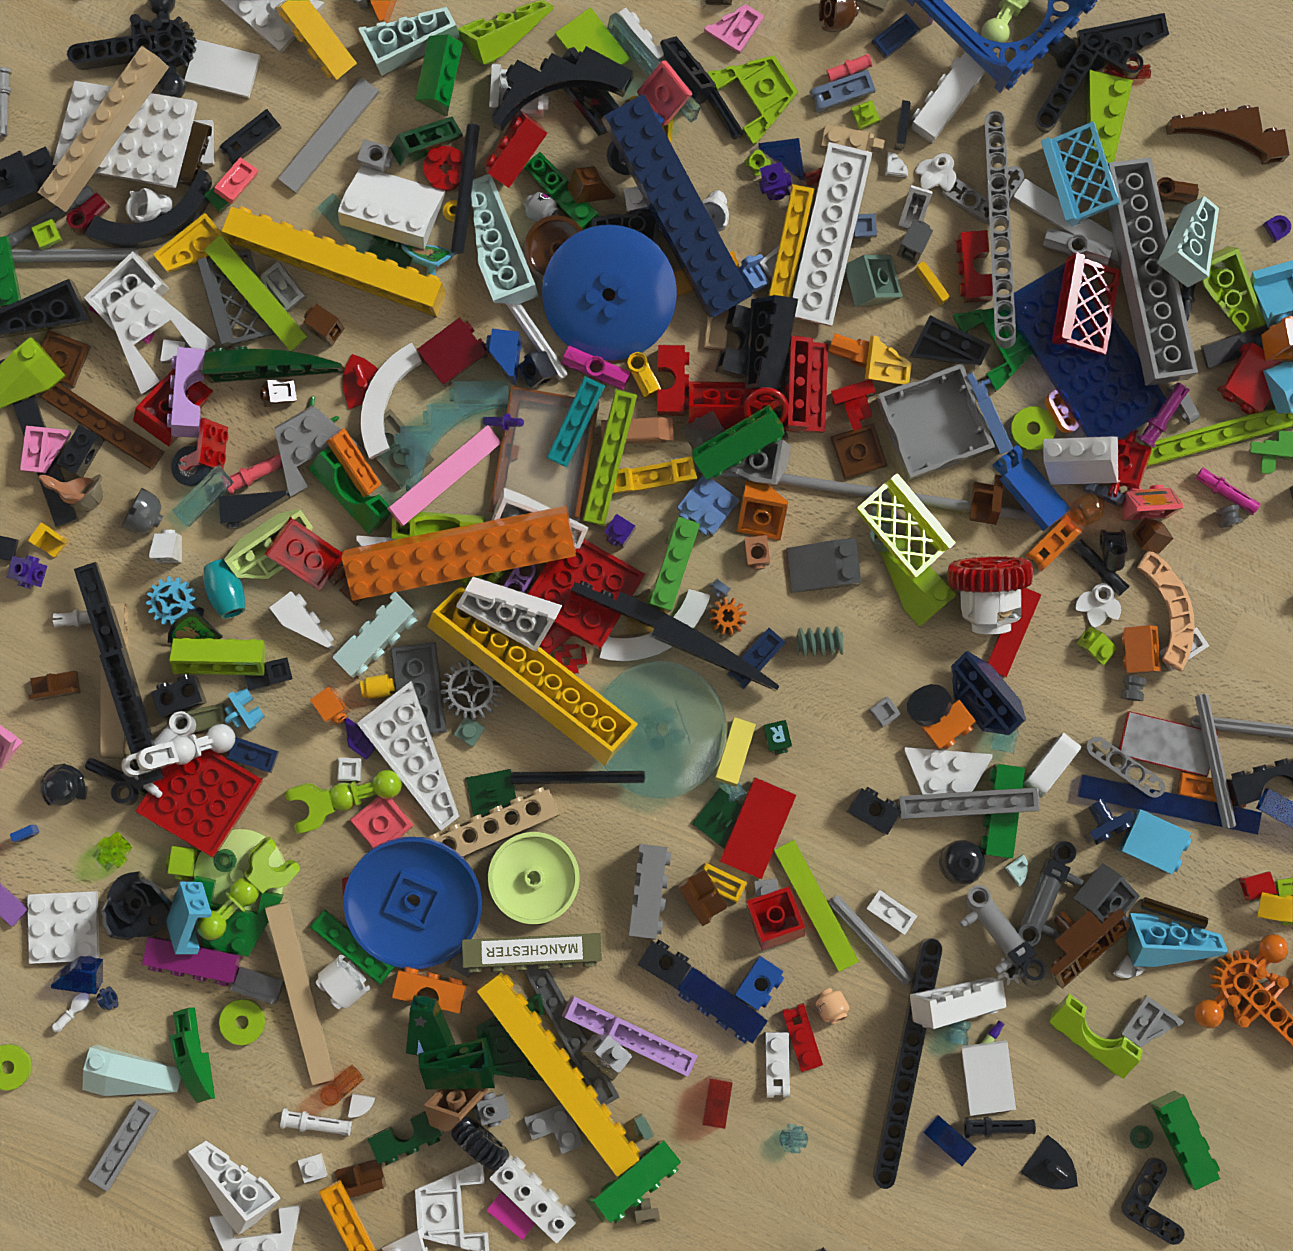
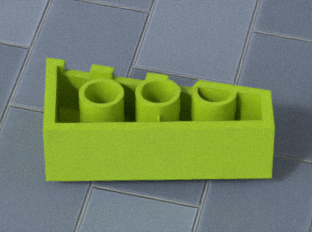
(1106, 106)

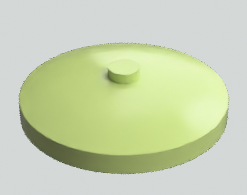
(241, 843)
(533, 878)

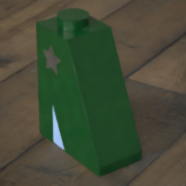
(427, 1026)

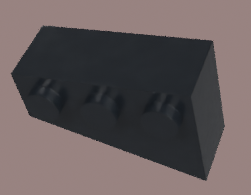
(948, 344)

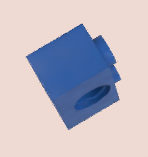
(747, 990)

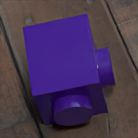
(619, 531)

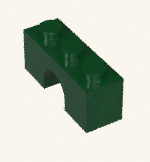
(388, 1146)

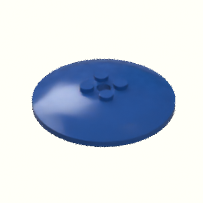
(615, 260)
(407, 932)

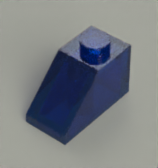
(81, 975)
(950, 1140)

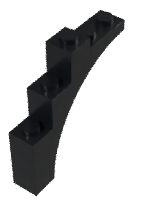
(556, 73)

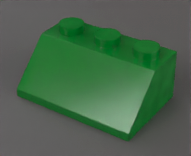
(439, 72)

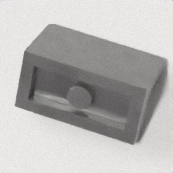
(257, 985)

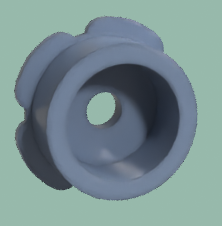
(719, 588)

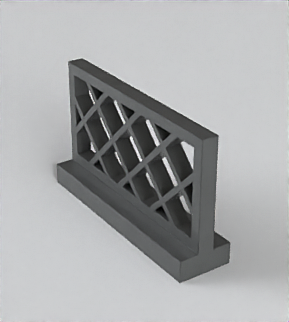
(218, 308)

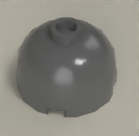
(143, 513)

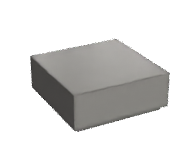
(885, 711)

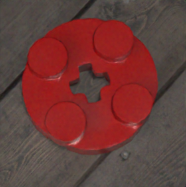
(438, 157)

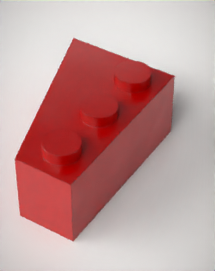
(515, 148)

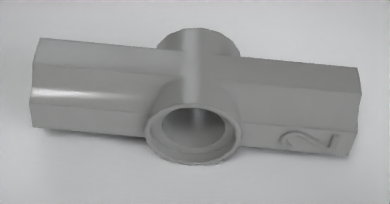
(1063, 243)

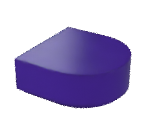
(1277, 227)

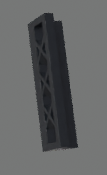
(599, 99)

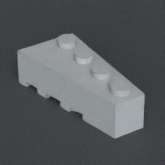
(648, 891)

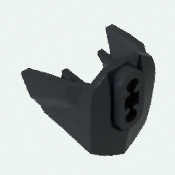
(121, 914)

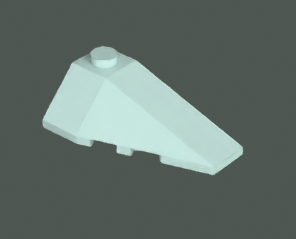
(120, 1073)

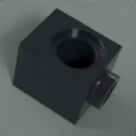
(537, 369)

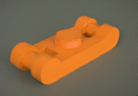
(1054, 543)

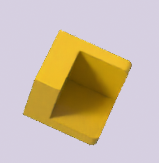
(48, 540)

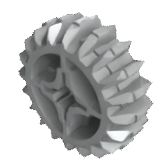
(451, 691)

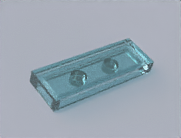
(360, 240)
(203, 496)

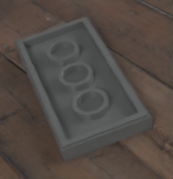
(421, 666)

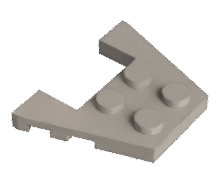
(301, 440)

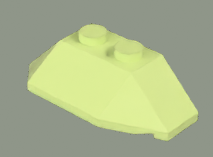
(248, 556)

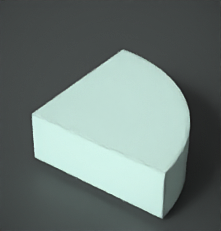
(1018, 869)

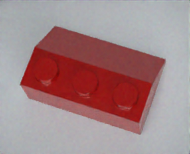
(723, 398)

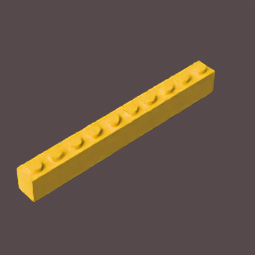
(559, 1074)

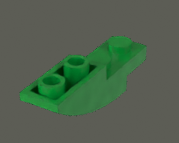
(555, 186)
(190, 1061)

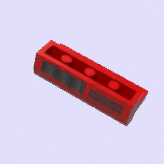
(806, 385)

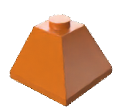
(762, 511)

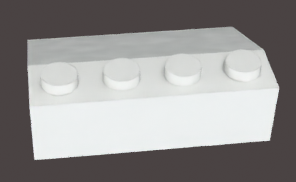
(390, 207)

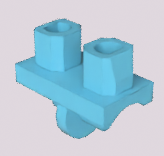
(239, 700)

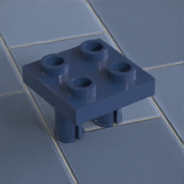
(1106, 822)

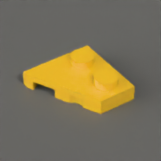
(886, 364)

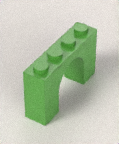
(680, 544)

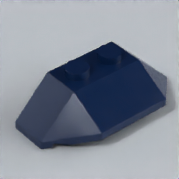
(986, 695)

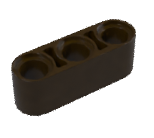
(195, 148)

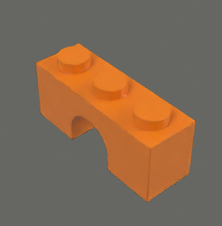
(450, 992)

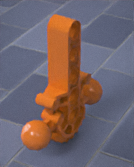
(1271, 950)

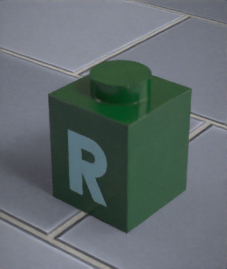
(777, 737)

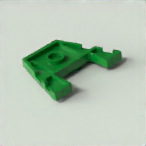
(1012, 356)
(242, 927)

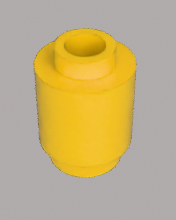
(377, 686)

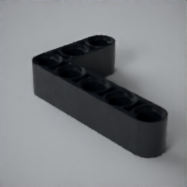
(1079, 73)

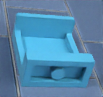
(1274, 291)
(1155, 841)
(188, 905)

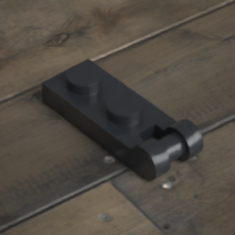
(250, 136)

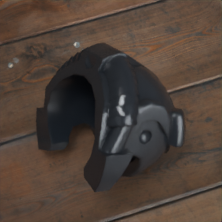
(62, 785)

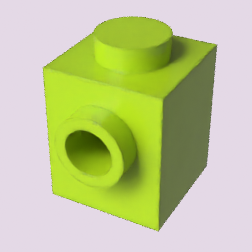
(182, 862)

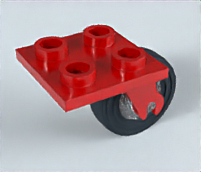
(194, 463)

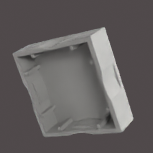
(935, 422)

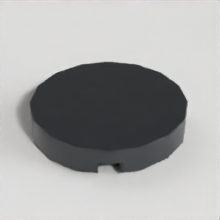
(929, 704)

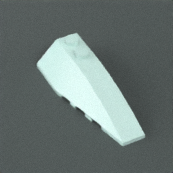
(498, 247)

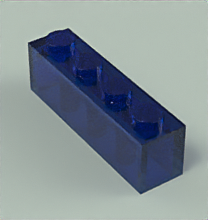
(721, 1004)

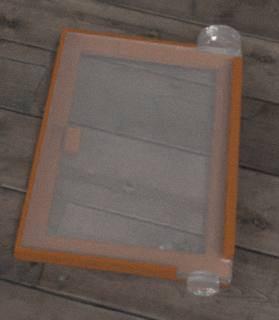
(525, 449)

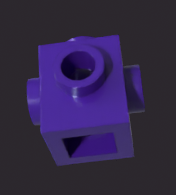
(775, 181)
(31, 571)

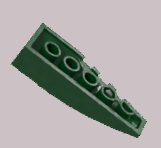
(256, 364)

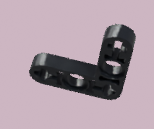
(1144, 1200)

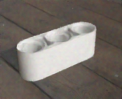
(1052, 764)

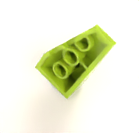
(497, 36)

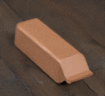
(647, 430)

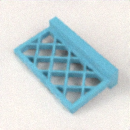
(1061, 176)

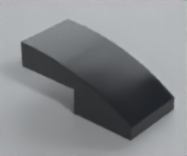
(274, 673)

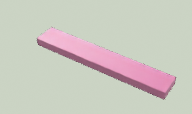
(444, 475)

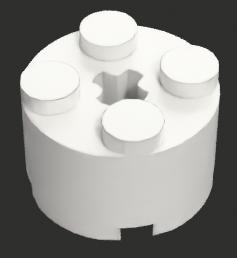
(342, 982)

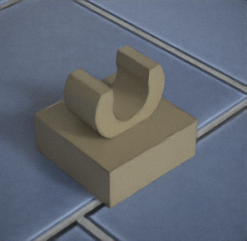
(647, 1214)

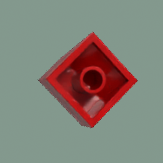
(775, 918)

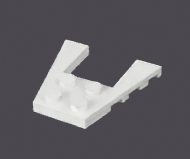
(140, 314)

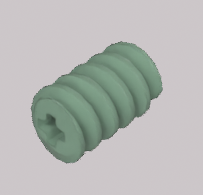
(820, 641)

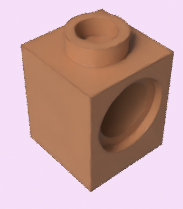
(757, 542)

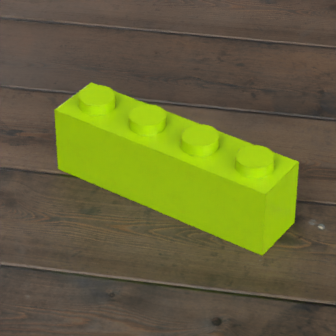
(218, 656)

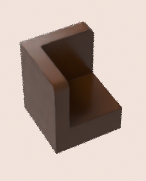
(1152, 535)

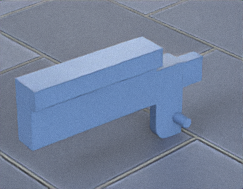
(990, 414)

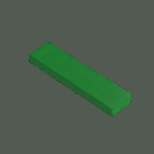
(342, 939)

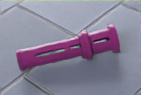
(1158, 423)

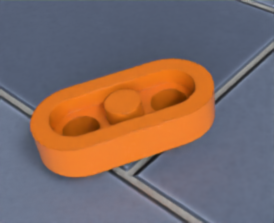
(1060, 413)

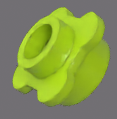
(757, 156)

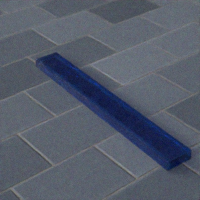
(1166, 804)

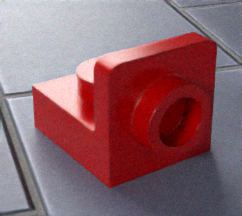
(858, 410)

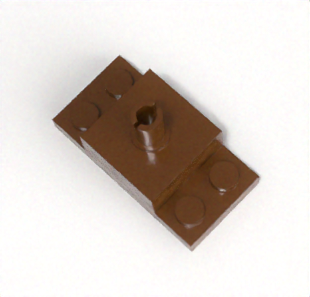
(1085, 942)

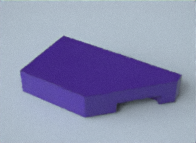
(358, 740)

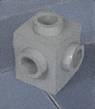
(498, 1103)

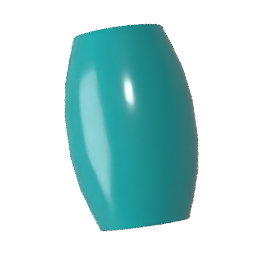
(224, 589)

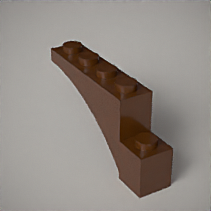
(1238, 127)

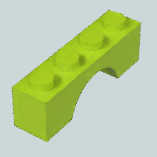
(431, 522)
(1117, 1054)

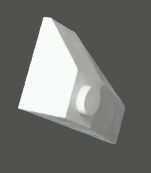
(516, 504)
(235, 1191)

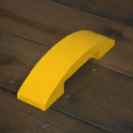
(655, 475)

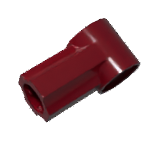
(93, 206)

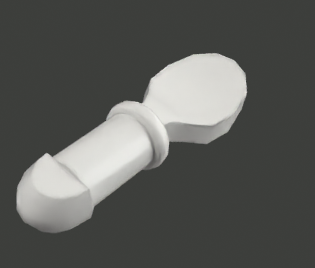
(78, 1004)

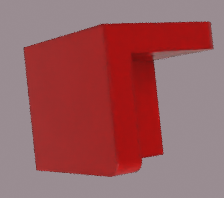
(1254, 885)

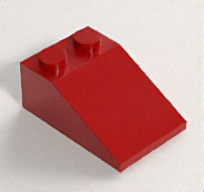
(154, 408)

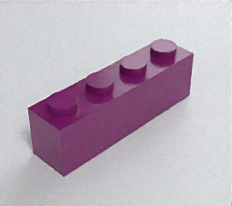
(206, 964)

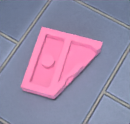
(736, 28)
(41, 448)

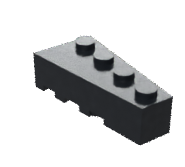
(45, 310)
(769, 340)

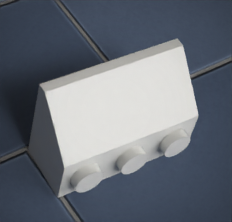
(1081, 460)

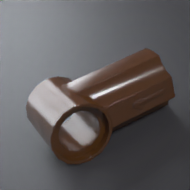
(1178, 191)

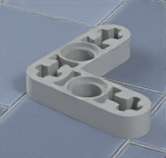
(982, 202)

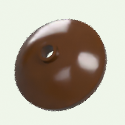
(545, 239)

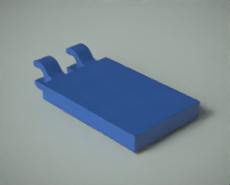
(1030, 488)

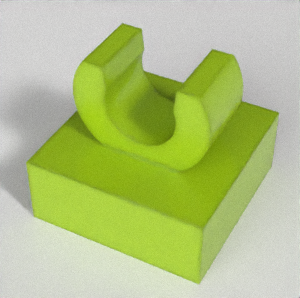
(865, 115)
(47, 234)

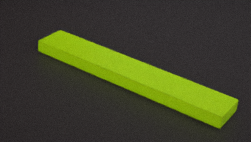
(256, 293)
(610, 457)
(816, 905)

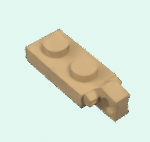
(851, 138)

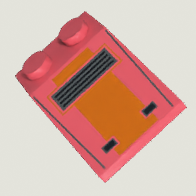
(1150, 503)

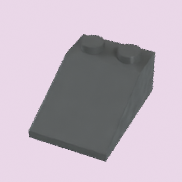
(824, 565)

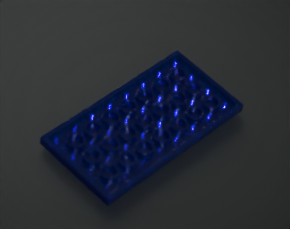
(1100, 391)

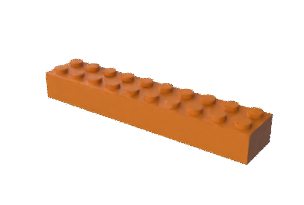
(459, 553)

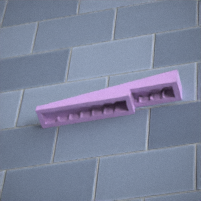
(629, 1035)

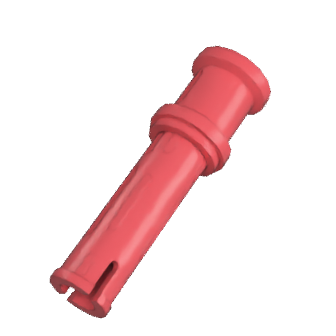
(247, 476)

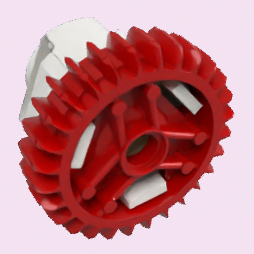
(990, 590)

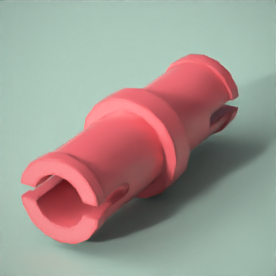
(849, 68)

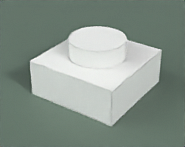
(312, 1167)

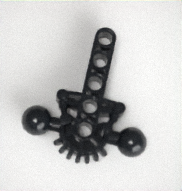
(165, 30)

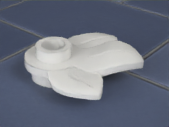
(936, 174)
(1098, 608)

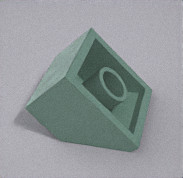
(873, 280)

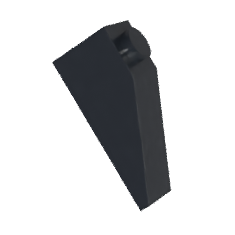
(687, 69)
(244, 508)

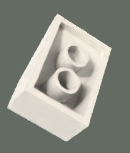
(122, 279)

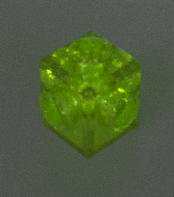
(112, 851)

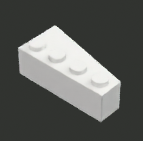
(509, 611)
(957, 1002)

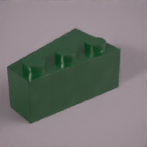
(458, 1066)

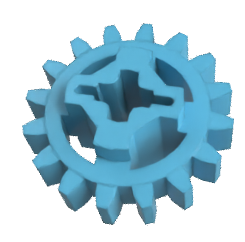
(173, 592)

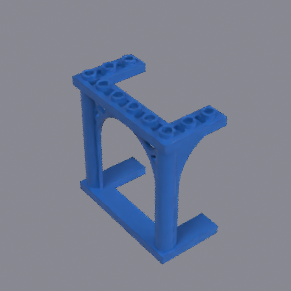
(999, 69)

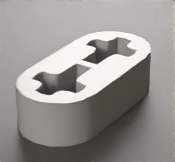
(1186, 408)

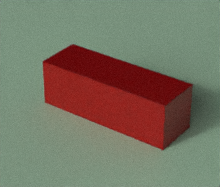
(852, 391)

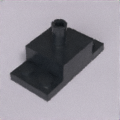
(22, 178)

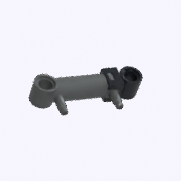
(1052, 876)

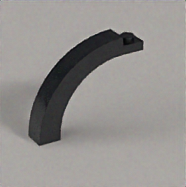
(156, 230)

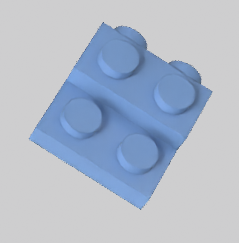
(707, 505)

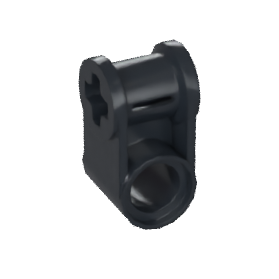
(1113, 549)

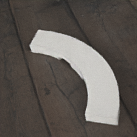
(378, 396)
(645, 646)

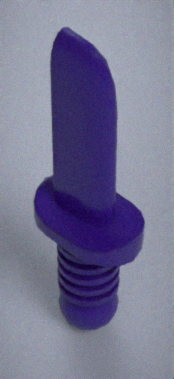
(505, 421)

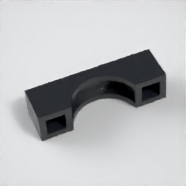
(1248, 787)

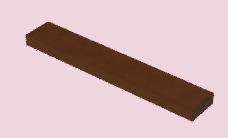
(103, 425)

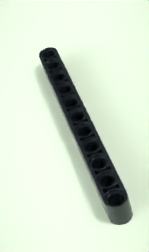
(910, 1074)

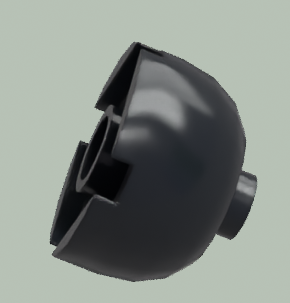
(962, 862)

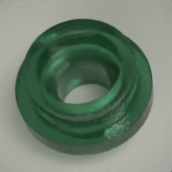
(219, 857)
(1146, 1142)

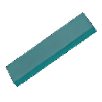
(576, 422)

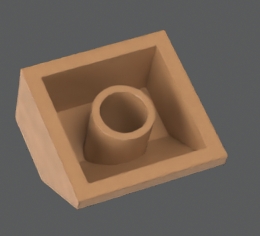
(450, 1106)

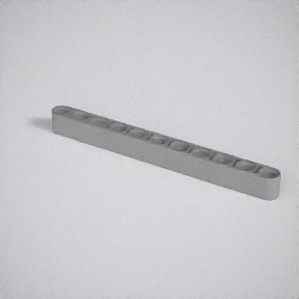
(1000, 238)

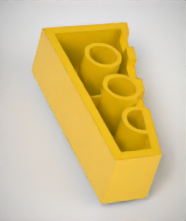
(317, 36)

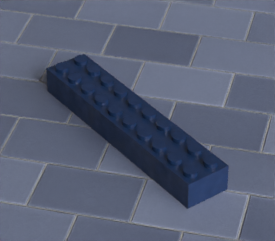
(676, 206)

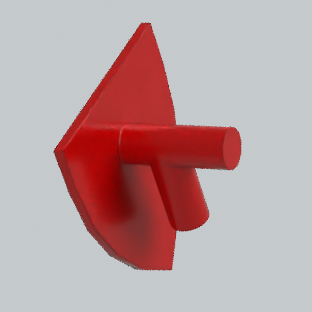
(357, 379)

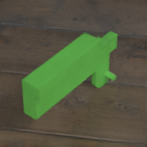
(1272, 449)

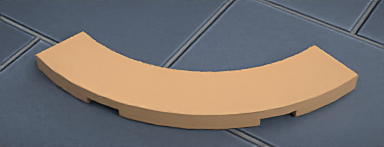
(1178, 607)

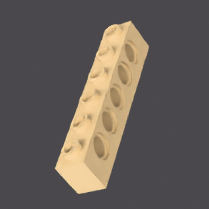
(547, 810)

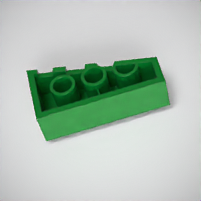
(1186, 1139)
(634, 1183)

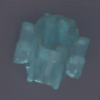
(793, 1138)

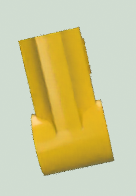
(644, 376)

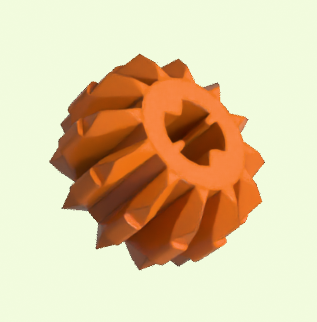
(719, 616)

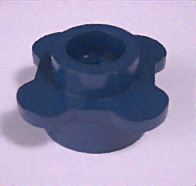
(107, 998)

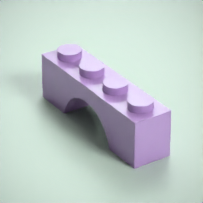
(185, 415)

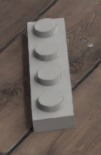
(123, 1144)

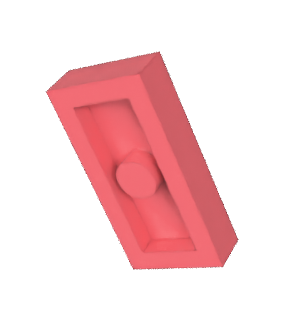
(235, 180)

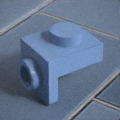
(752, 273)

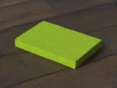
(591, 32)

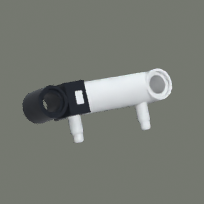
(165, 736)

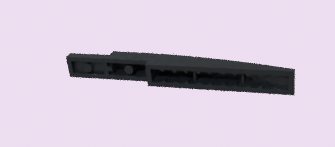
(674, 633)
(116, 665)

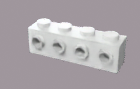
(534, 1199)

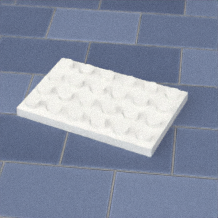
(148, 148)

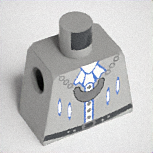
(607, 1057)

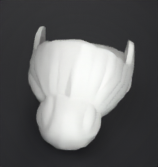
(716, 204)
(146, 205)

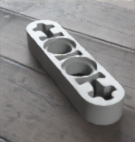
(1123, 769)

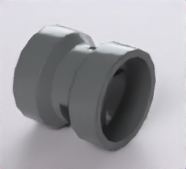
(1133, 686)

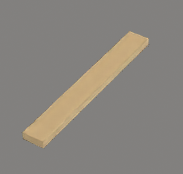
(300, 993)

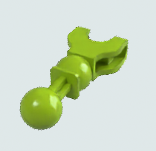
(340, 797)
(246, 890)

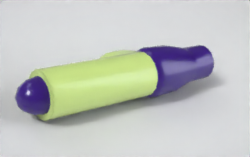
(993, 1032)

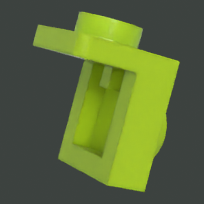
(1097, 645)

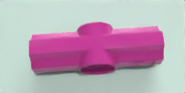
(583, 361)

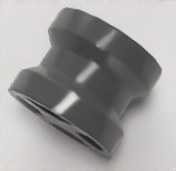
(1229, 516)

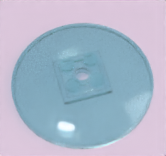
(695, 723)

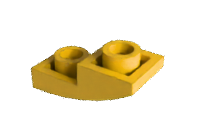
(1276, 907)

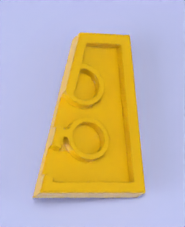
(189, 245)

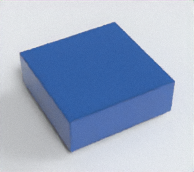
(24, 833)

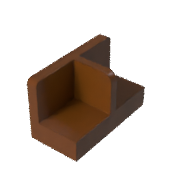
(986, 501)
(54, 685)
(702, 896)
(362, 1178)

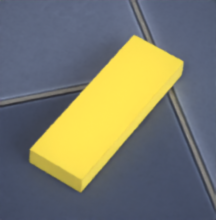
(735, 752)

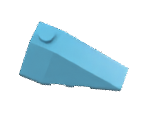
(1164, 943)

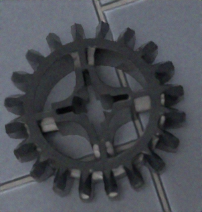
(480, 1143)

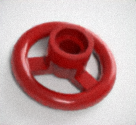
(766, 400)

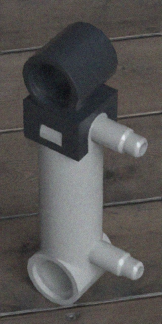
(1017, 952)

